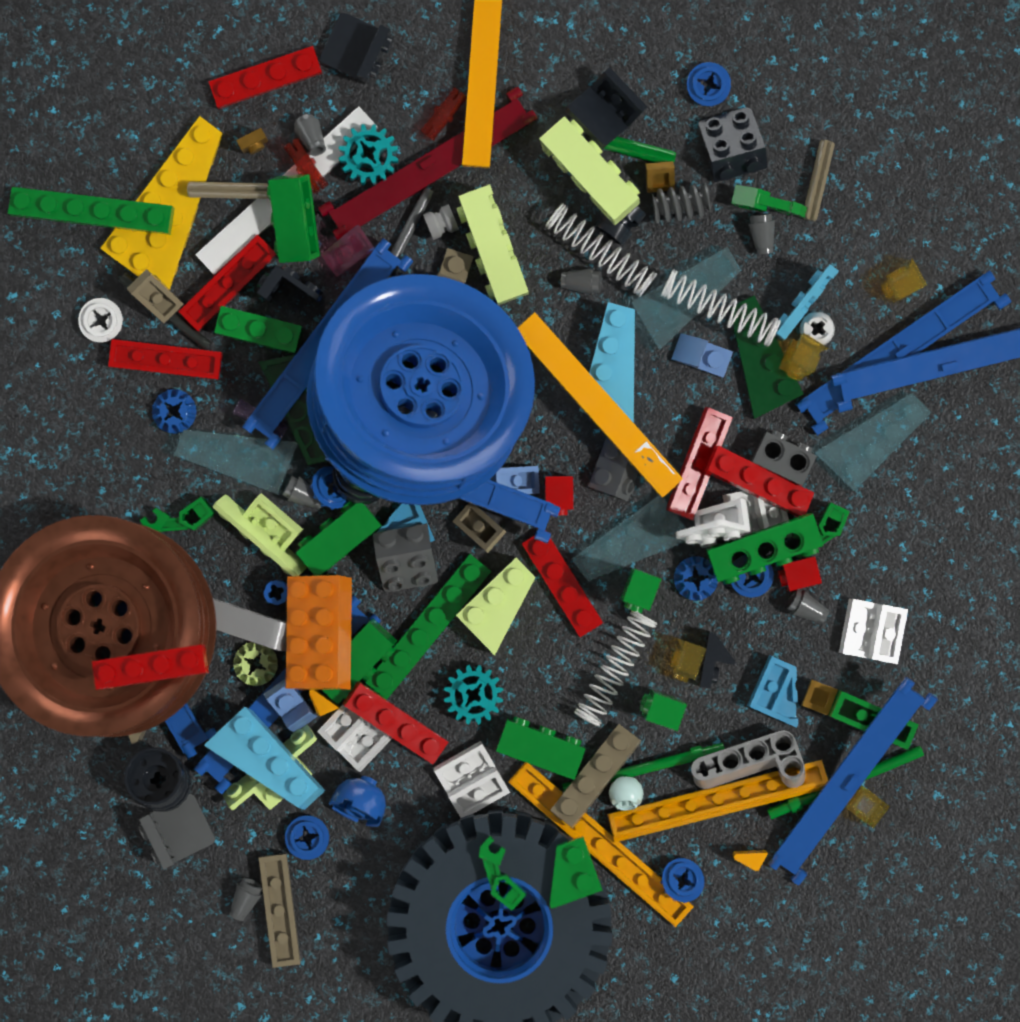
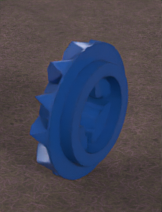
(702, 73)
(174, 424)
(320, 481)
(753, 588)
(688, 589)
(300, 848)
(694, 878)

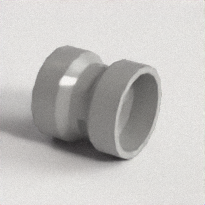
(441, 222)

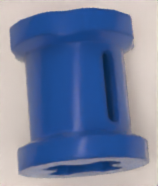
(269, 588)

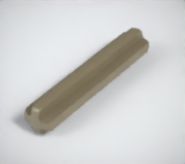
(818, 179)
(227, 190)

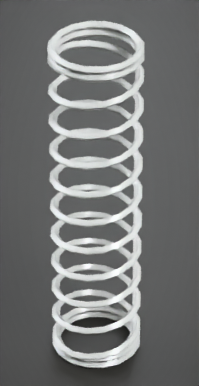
(561, 211)
(667, 290)
(592, 718)

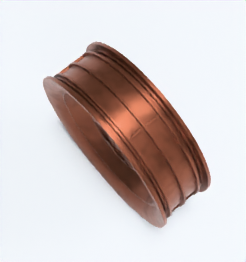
(60, 574)

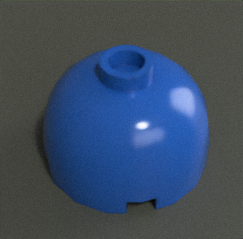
(359, 800)

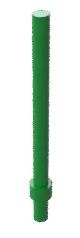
(663, 763)
(796, 803)

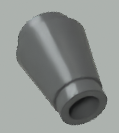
(310, 134)
(762, 232)
(583, 281)
(299, 492)
(807, 607)
(245, 898)

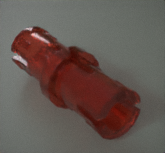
(443, 114)
(305, 165)

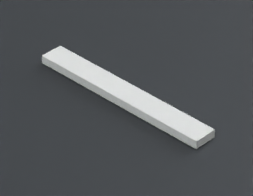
(257, 216)

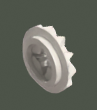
(102, 307)

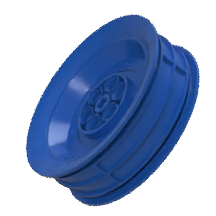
(427, 324)

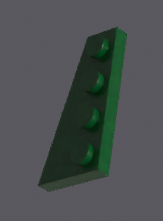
(765, 381)
(297, 416)

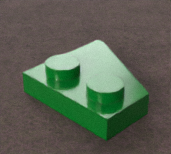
(573, 873)

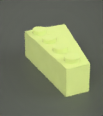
(590, 170)
(492, 244)

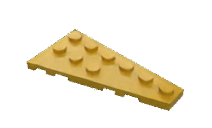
(162, 252)

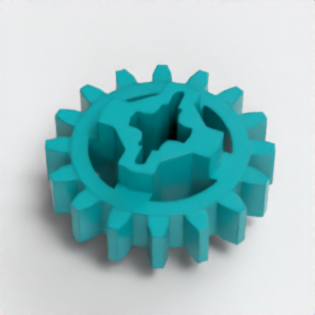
(379, 148)
(462, 687)

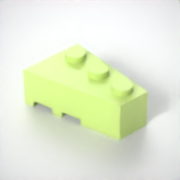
(497, 604)

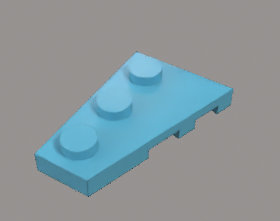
(804, 301)

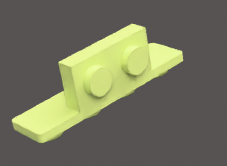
(266, 528)
(246, 786)

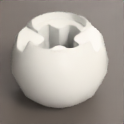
(816, 317)

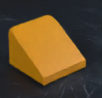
(322, 703)
(751, 858)

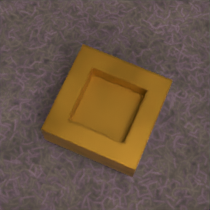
(253, 141)
(660, 176)
(819, 697)

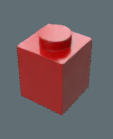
(560, 492)
(800, 574)

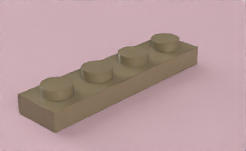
(595, 776)
(279, 910)

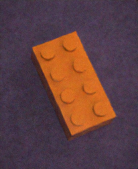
(318, 632)

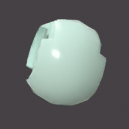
(626, 793)

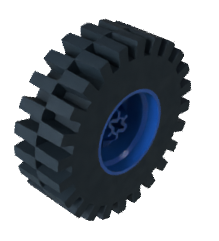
(458, 979)

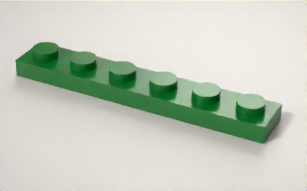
(91, 210)
(429, 626)

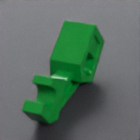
(760, 200)
(835, 513)
(166, 523)
(491, 861)

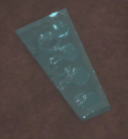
(664, 316)
(868, 445)
(239, 457)
(635, 538)

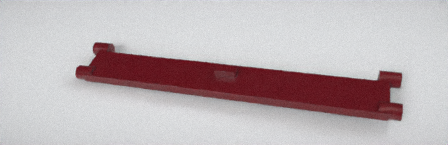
(422, 171)

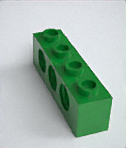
(808, 545)

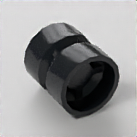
(622, 230)

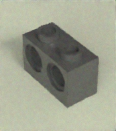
(781, 464)

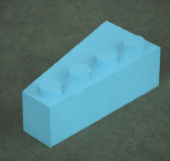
(614, 357)
(259, 753)

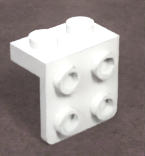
(717, 523)

